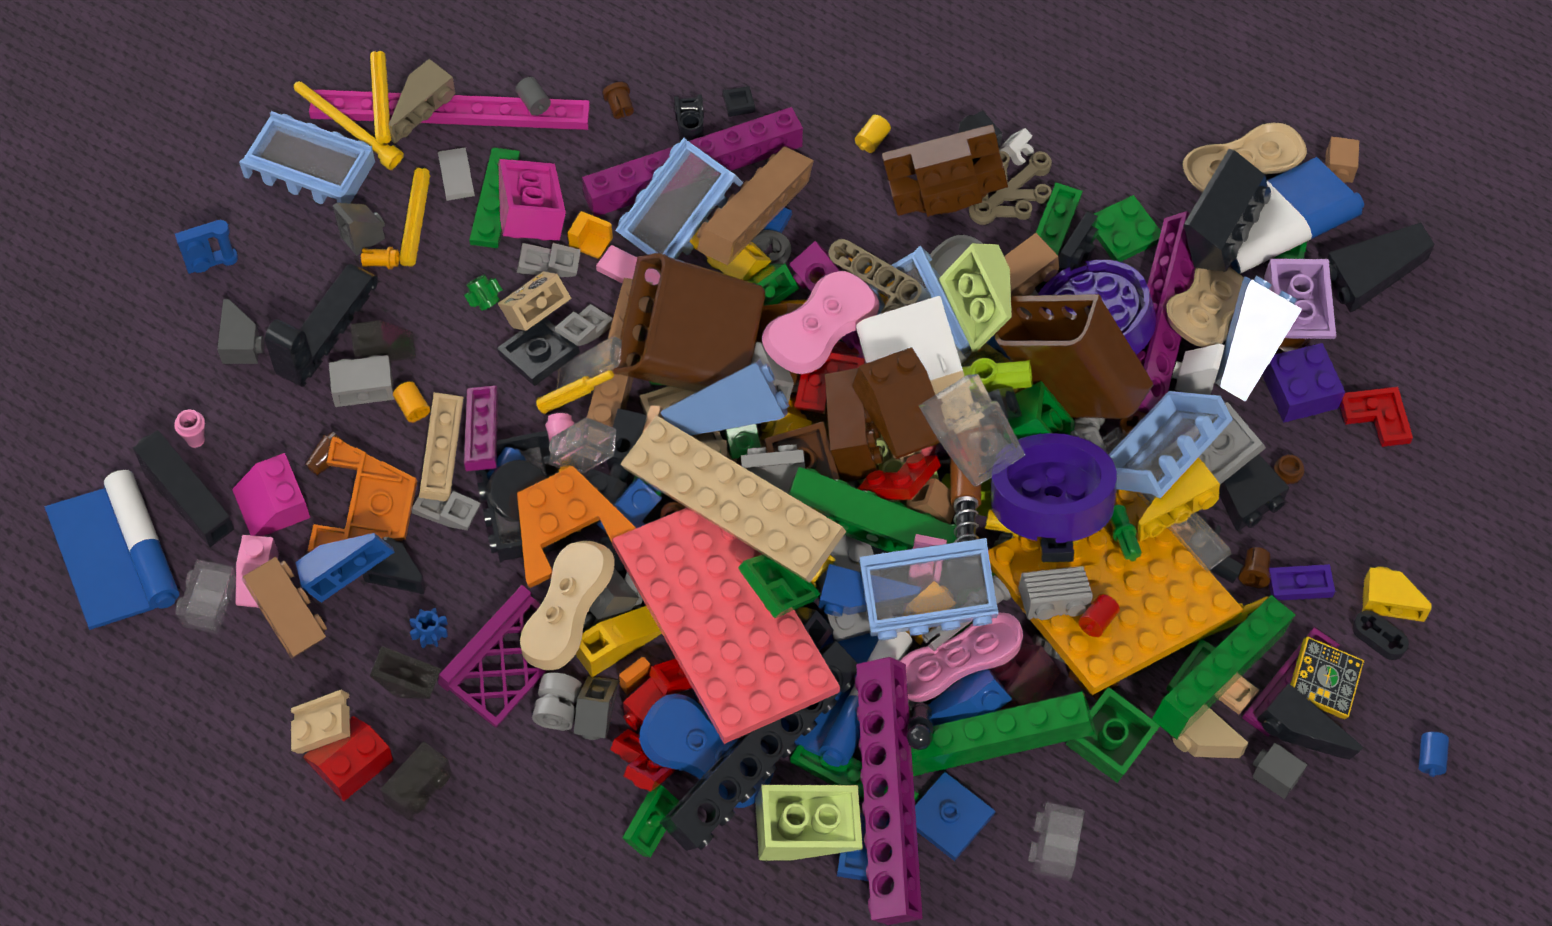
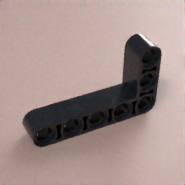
(299, 352)

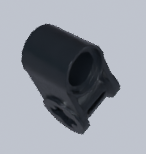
(689, 117)

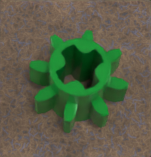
(483, 292)

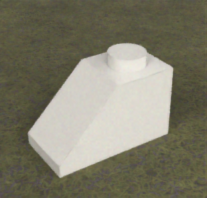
(1198, 369)

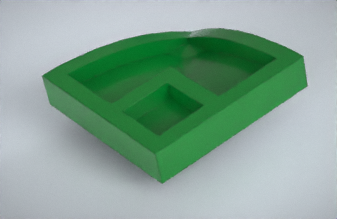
(777, 586)

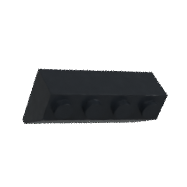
(1226, 212)

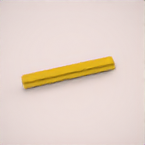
(380, 97)
(414, 217)

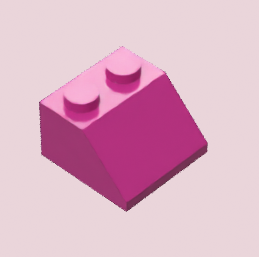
(270, 497)

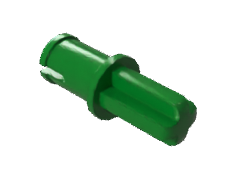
(1125, 533)

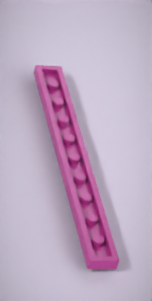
(466, 110)

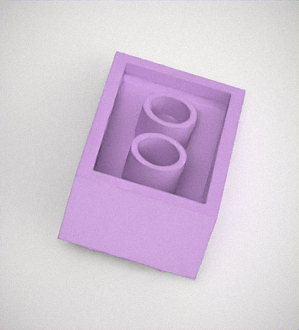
(1311, 285)

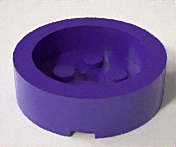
(1121, 290)
(1058, 467)

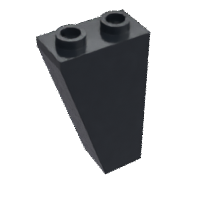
(1377, 263)
(182, 488)
(1252, 493)

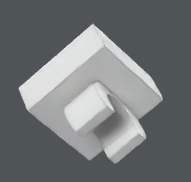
(1015, 144)

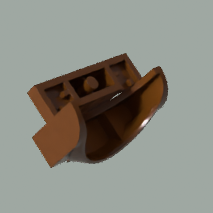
(945, 172)

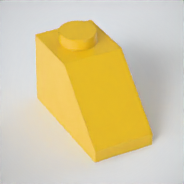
(1393, 595)

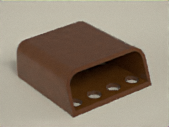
(698, 326)
(1076, 356)

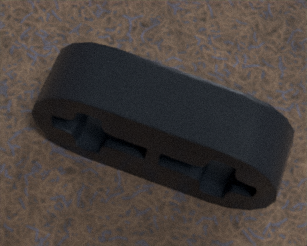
(1380, 635)

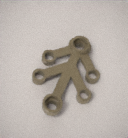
(1013, 192)

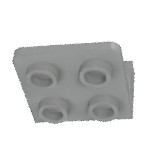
(775, 467)

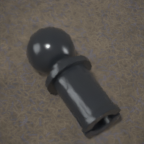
(920, 727)

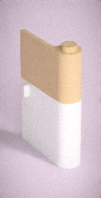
(915, 326)

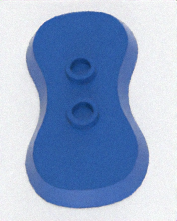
(683, 738)

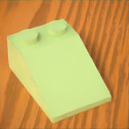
(979, 292)
(807, 821)

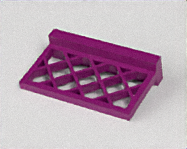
(482, 646)

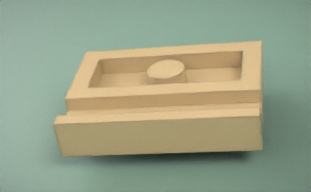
(320, 722)

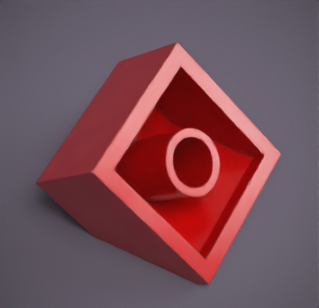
(352, 760)

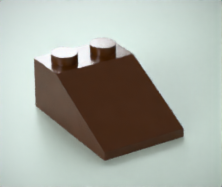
(892, 395)

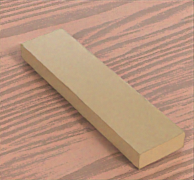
(441, 447)

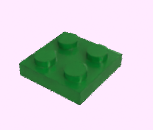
(1126, 229)

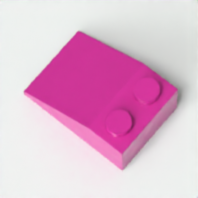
(530, 200)

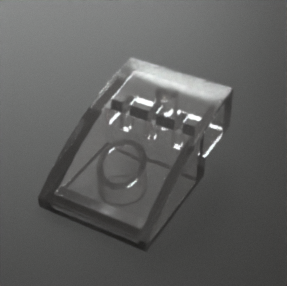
(972, 429)

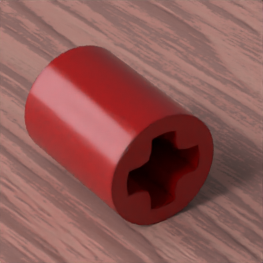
(1099, 615)

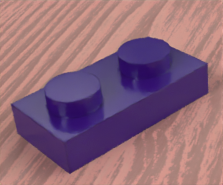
(1301, 582)

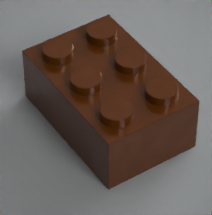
(850, 429)
(816, 446)

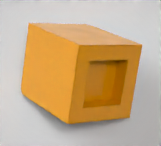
(590, 234)

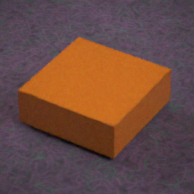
(635, 675)

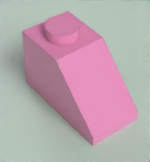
(252, 553)

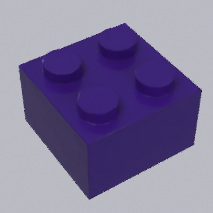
(1303, 383)

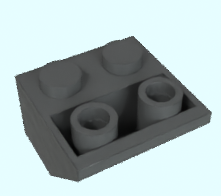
(612, 602)

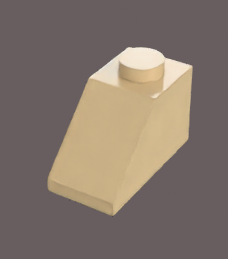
(1211, 738)

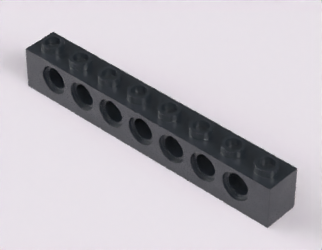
(683, 820)

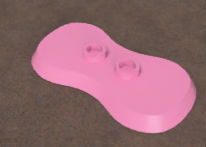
(807, 335)
(968, 652)

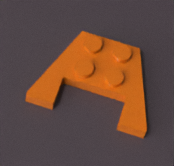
(379, 499)
(557, 510)

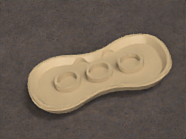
(1267, 147)
(1206, 307)
(557, 626)

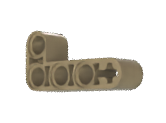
(878, 276)

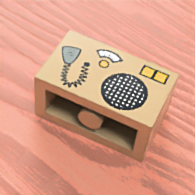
(534, 300)

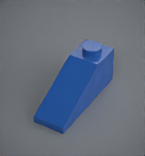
(340, 563)
(842, 592)
(969, 697)

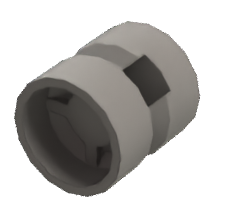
(556, 701)

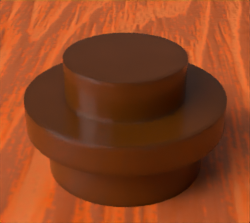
(1289, 469)

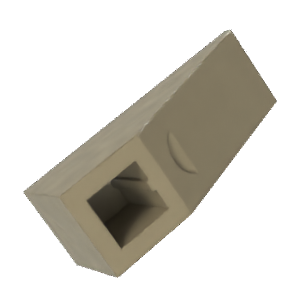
(422, 95)

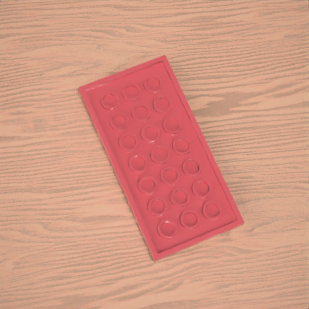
(719, 630)

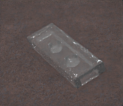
(591, 363)

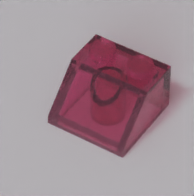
(1027, 675)

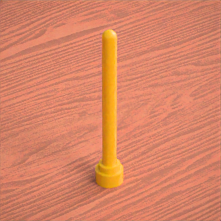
(389, 155)

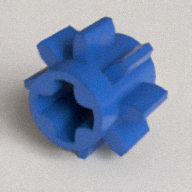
(433, 633)

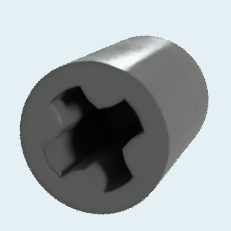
(533, 96)

